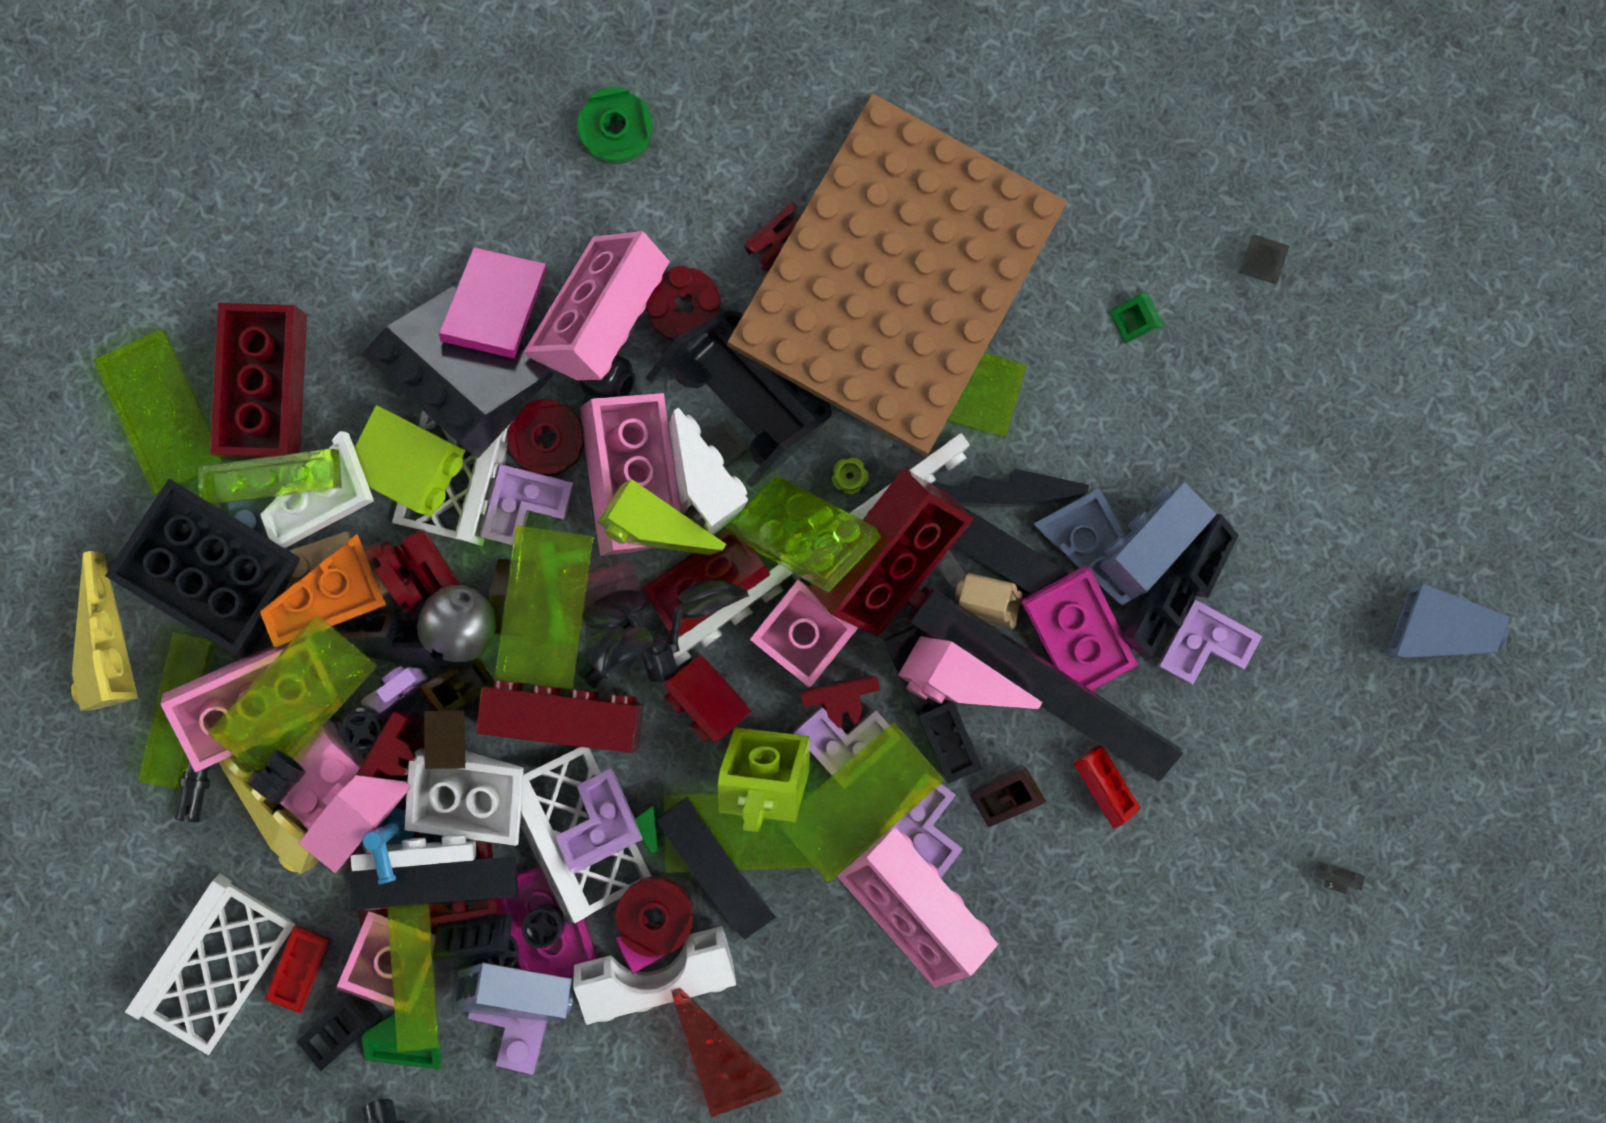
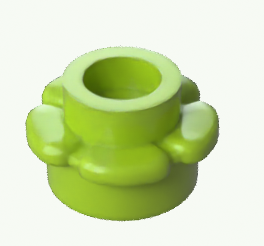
(859, 479)

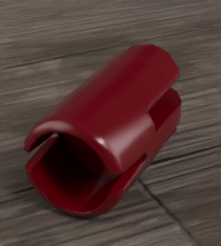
(768, 236)
(425, 563)

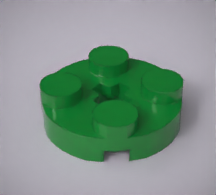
(628, 109)

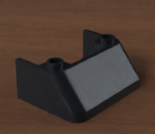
(767, 403)

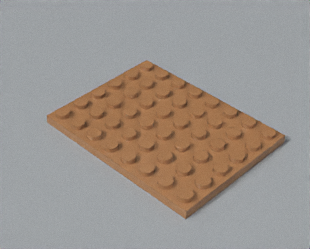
(897, 275)

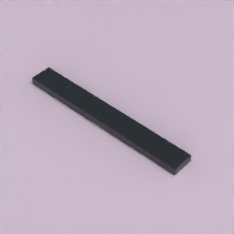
(1055, 689)

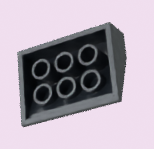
(456, 386)
(204, 568)

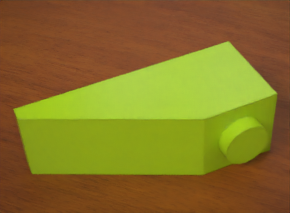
(648, 521)

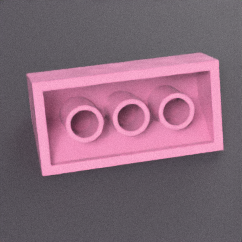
(598, 305)
(626, 442)
(203, 701)
(918, 910)

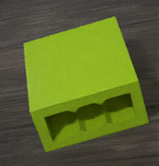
(407, 461)

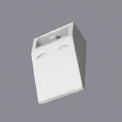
(703, 484)

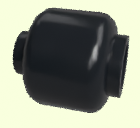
(615, 383)

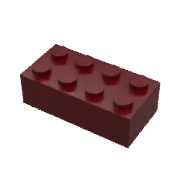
(258, 381)
(916, 531)
(558, 718)

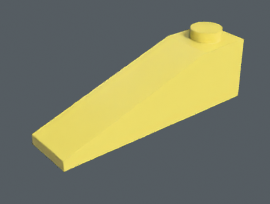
(100, 654)
(273, 820)

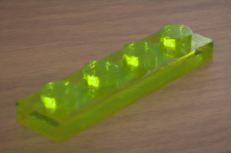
(270, 477)
(164, 756)
(413, 978)

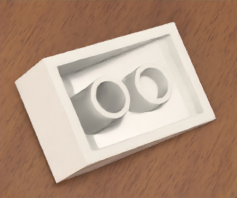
(466, 801)

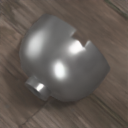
(457, 623)

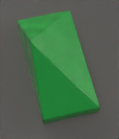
(381, 1046)

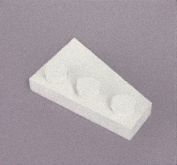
(300, 515)
(418, 852)

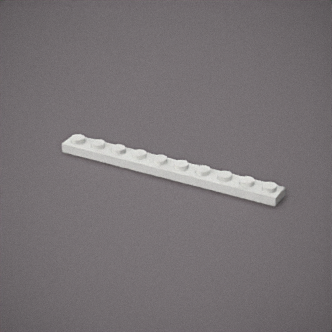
(708, 631)

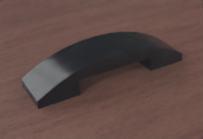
(714, 868)

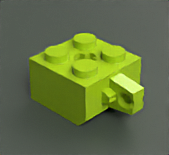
(763, 776)

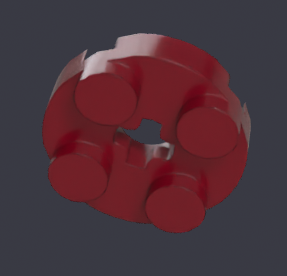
(679, 282)
(530, 424)
(399, 586)
(675, 907)

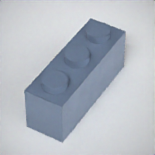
(1156, 539)

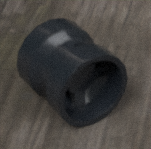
(276, 776)
(540, 932)

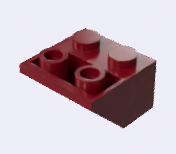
(706, 699)

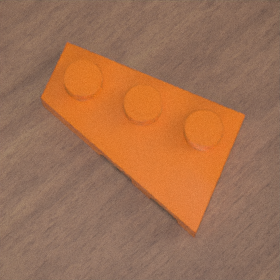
(334, 590)

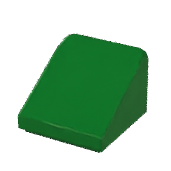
(1136, 317)
(649, 829)

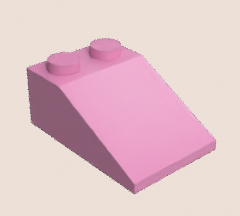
(950, 673)

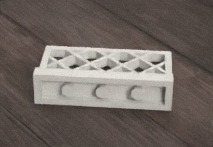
(475, 497)
(547, 851)
(182, 948)

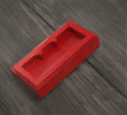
(1107, 786)
(298, 969)

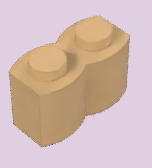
(990, 599)

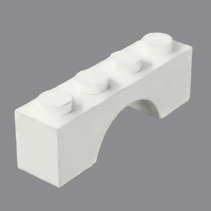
(611, 990)

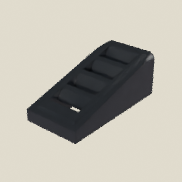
(468, 940)
(360, 1016)

